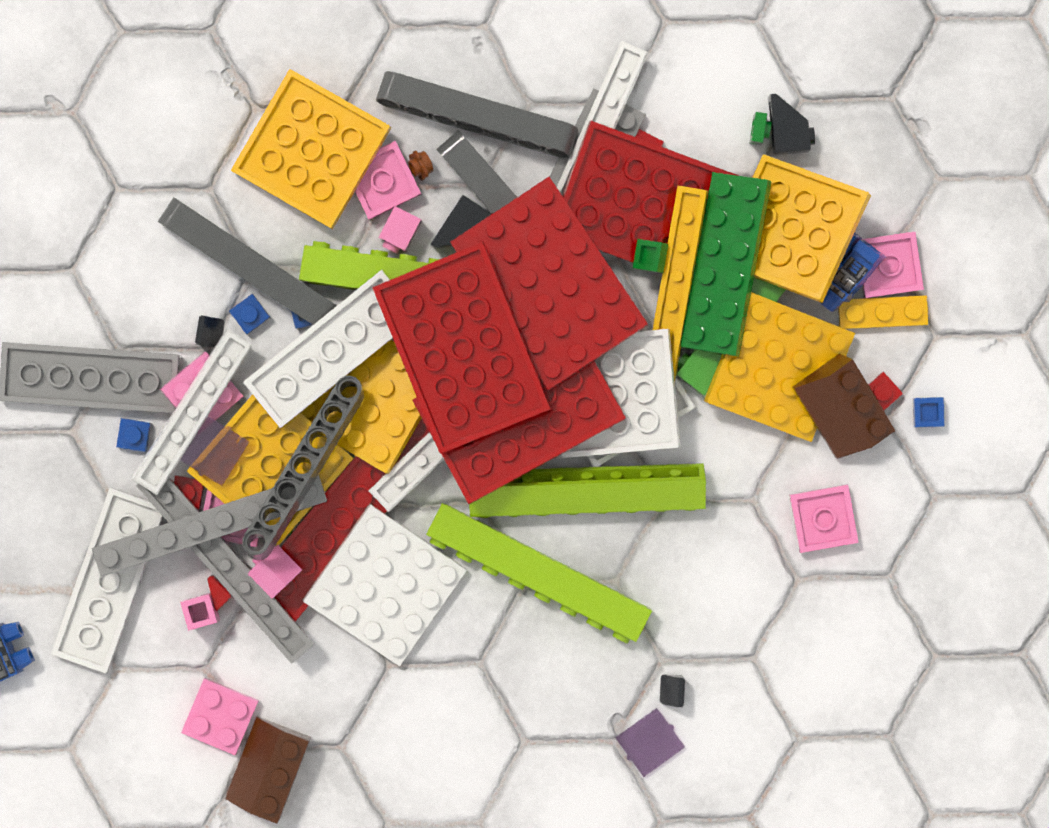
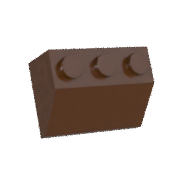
(843, 407)
(267, 769)

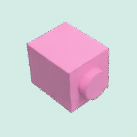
(399, 230)
(274, 571)
(199, 611)

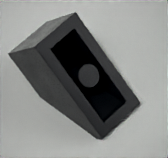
(788, 128)
(462, 218)

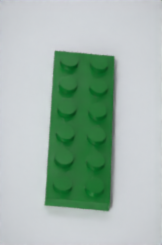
(725, 264)

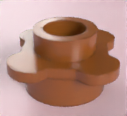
(420, 164)

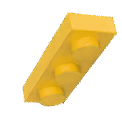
(883, 312)

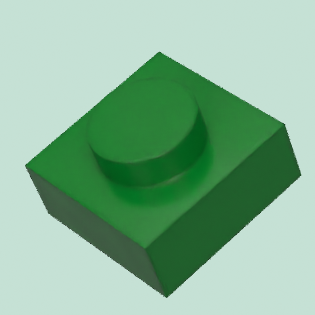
(760, 128)
(650, 255)

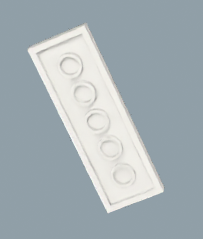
(322, 354)
(103, 602)

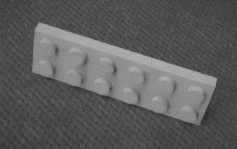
(86, 377)

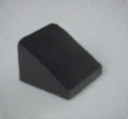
(209, 331)
(672, 690)

